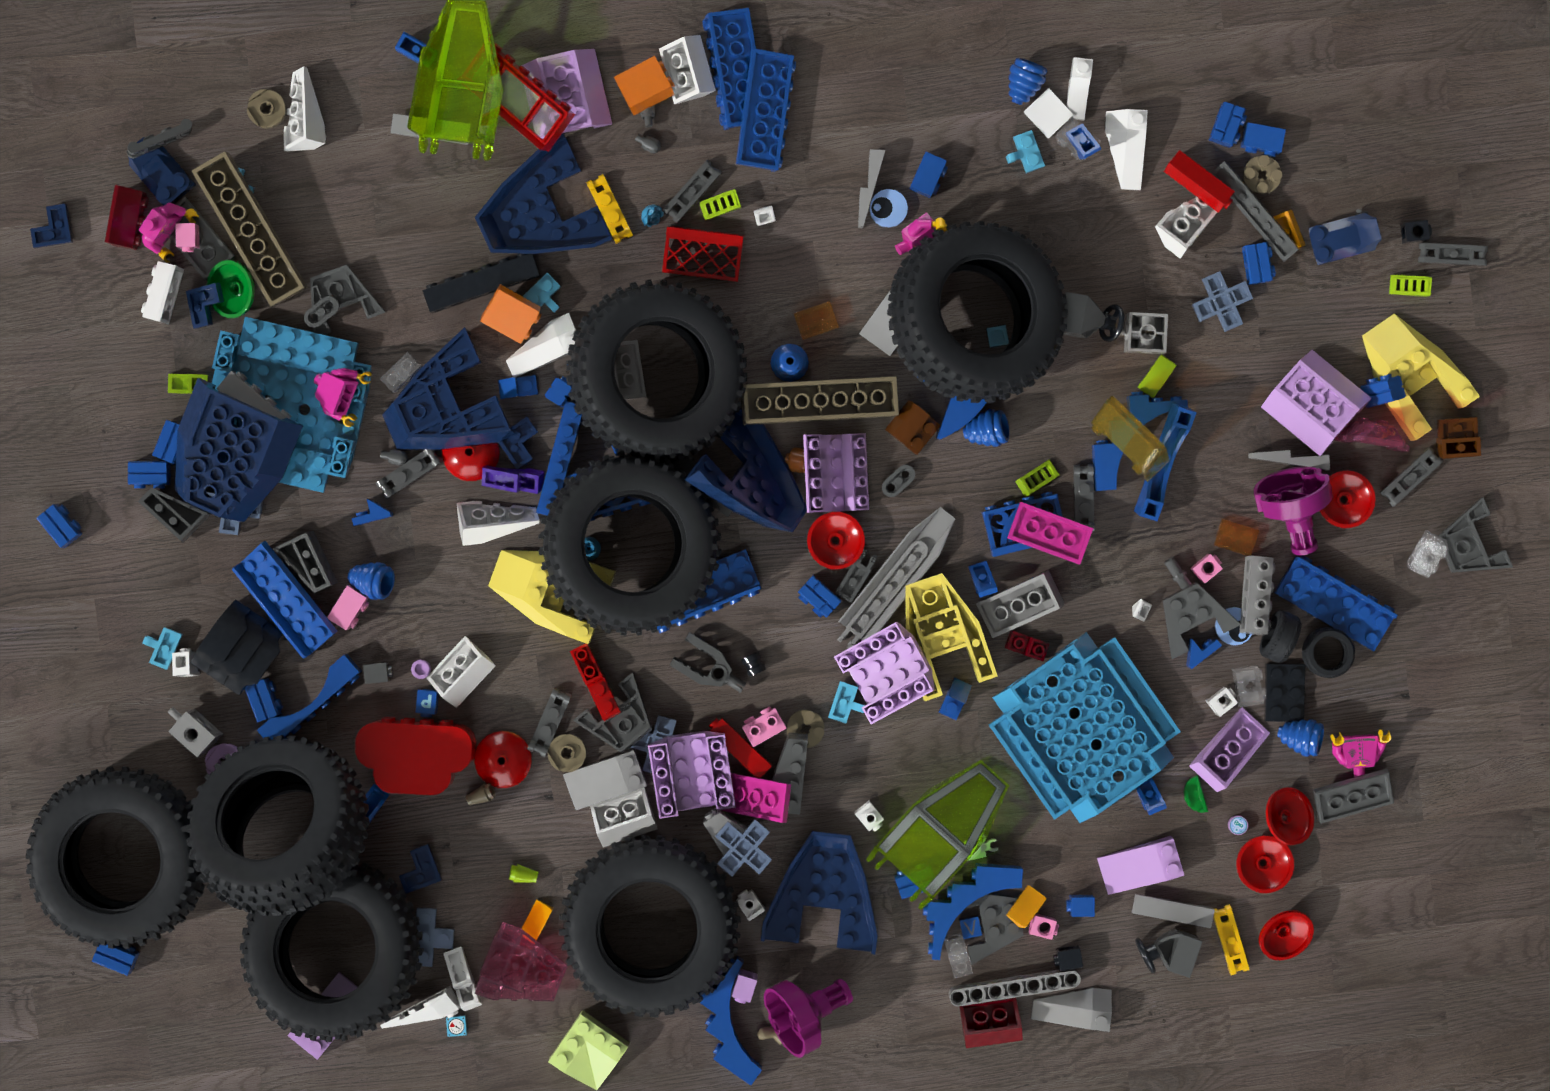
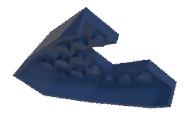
(523, 215)
(427, 410)
(761, 486)
(824, 876)

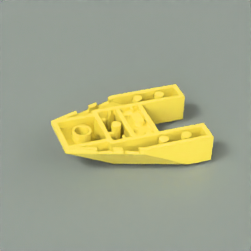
(1403, 351)
(524, 585)
(945, 624)

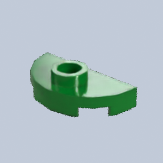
(1194, 795)

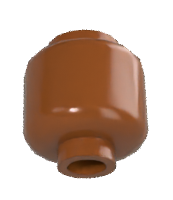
(795, 460)

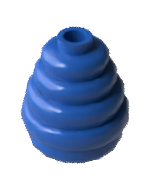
(1025, 80)
(785, 371)
(988, 429)
(372, 579)
(1302, 736)

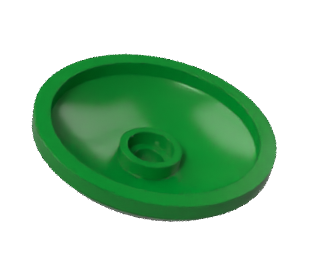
(236, 288)

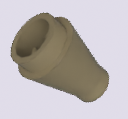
(482, 794)

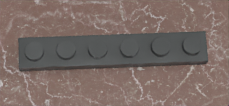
(1256, 212)

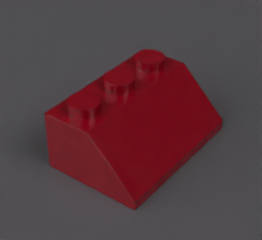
(126, 217)
(991, 1023)

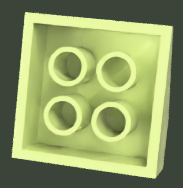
(589, 1051)

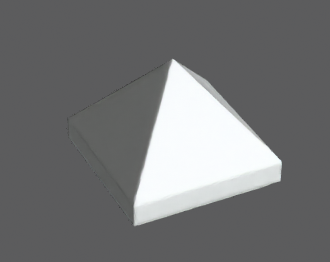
(764, 215)
(1141, 609)

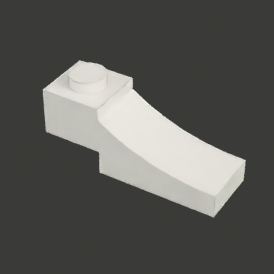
(1079, 87)
(462, 979)

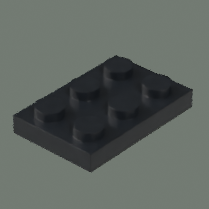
(1284, 692)

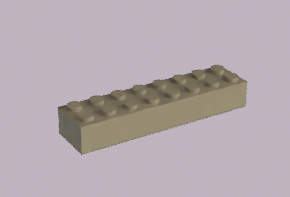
(249, 229)
(820, 400)

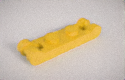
(609, 209)
(1230, 940)

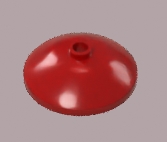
(470, 467)
(1359, 500)
(850, 540)
(512, 749)
(1290, 816)
(1274, 873)
(1286, 935)

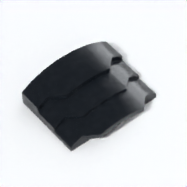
(238, 648)

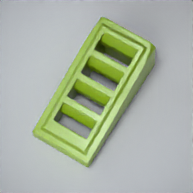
(725, 195)
(1426, 291)
(1023, 485)

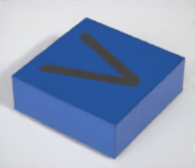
(970, 927)

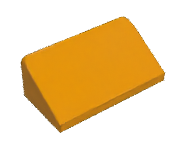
(1289, 224)
(1026, 907)
(537, 919)

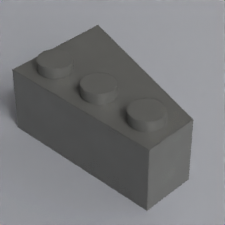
(174, 514)
(309, 561)

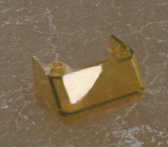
(1131, 437)

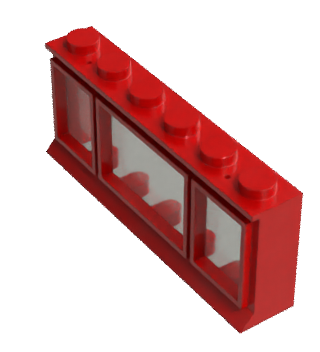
(529, 105)

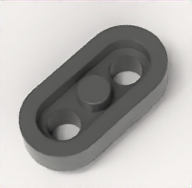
(322, 311)
(898, 481)

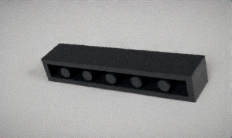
(480, 283)

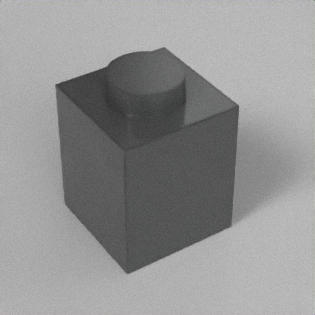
(377, 672)

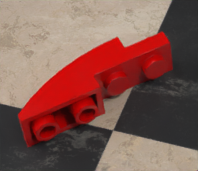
(595, 681)

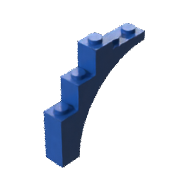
(1107, 456)
(986, 879)
(731, 1052)

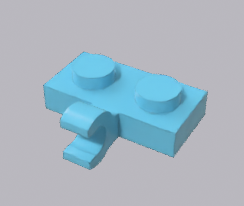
(1027, 152)
(543, 291)
(163, 647)
(844, 702)

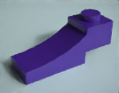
(513, 479)

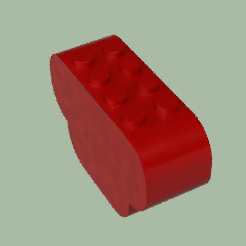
(415, 754)

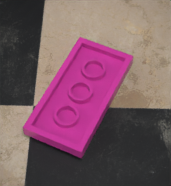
(1050, 533)
(760, 798)

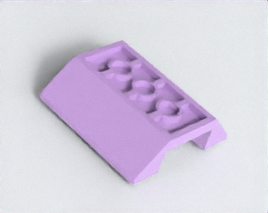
(577, 82)
(1315, 402)
(836, 472)
(888, 671)
(691, 772)

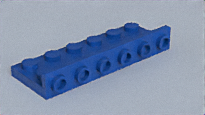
(730, 48)
(765, 109)
(731, 581)
(284, 600)
(1335, 602)

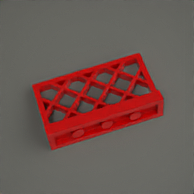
(704, 236)

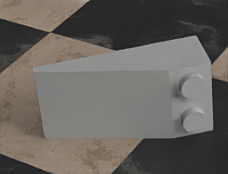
(878, 330)
(1020, 604)
(605, 779)

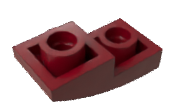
(1027, 645)

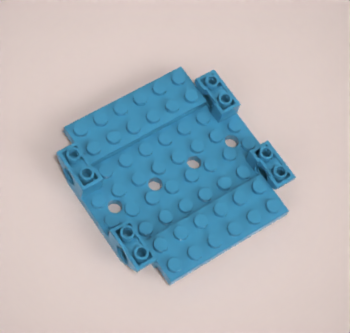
(284, 367)
(1057, 750)

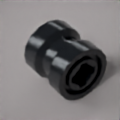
(753, 664)

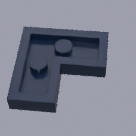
(58, 230)
(199, 302)
(514, 444)
(425, 872)

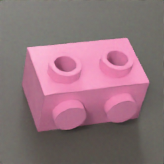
(348, 608)
(763, 726)

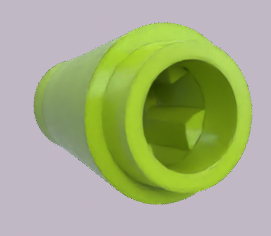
(522, 874)

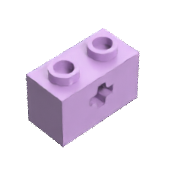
(744, 986)

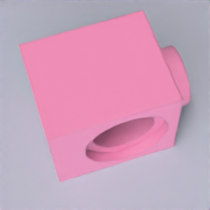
(187, 236)
(1198, 569)
(1035, 924)

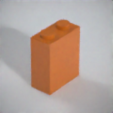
(645, 85)
(511, 314)

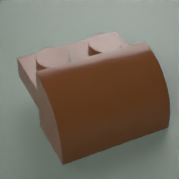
(912, 427)
(1458, 438)

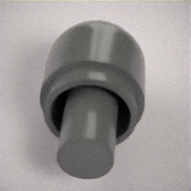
(647, 115)
(649, 143)
(395, 456)

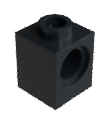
(1408, 235)
(1068, 958)

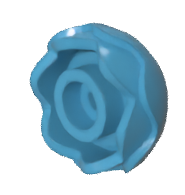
(651, 215)
(595, 547)

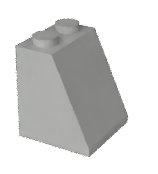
(715, 820)

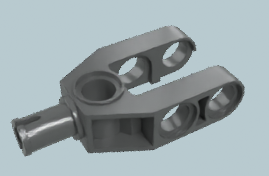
(721, 662)

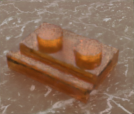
(816, 320)
(1236, 537)

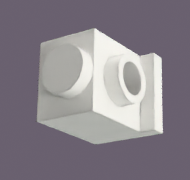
(182, 665)
(1230, 701)
(868, 809)
(757, 907)

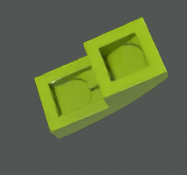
(1157, 376)
(183, 382)

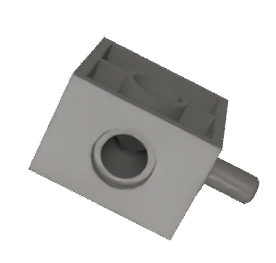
(1145, 333)
(184, 731)

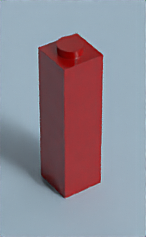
(1199, 181)
(741, 748)

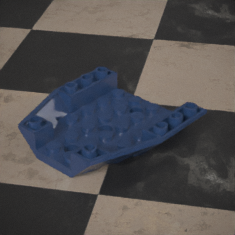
(256, 453)

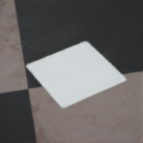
(1048, 113)

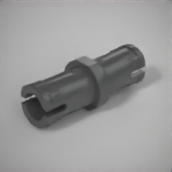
(1178, 574)

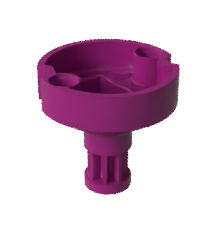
(1295, 497)
(799, 1015)

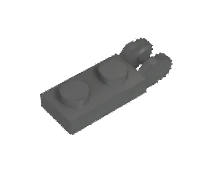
(855, 578)

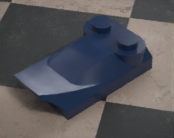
(162, 175)
(1344, 238)

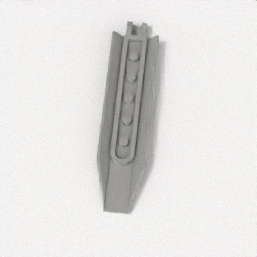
(903, 567)

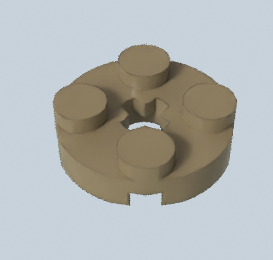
(255, 108)
(1251, 174)
(808, 718)
(556, 750)

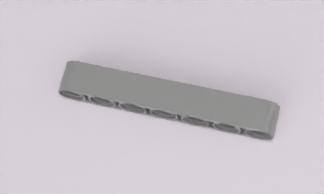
(1023, 990)

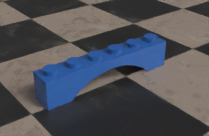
(1173, 434)
(561, 456)
(339, 675)

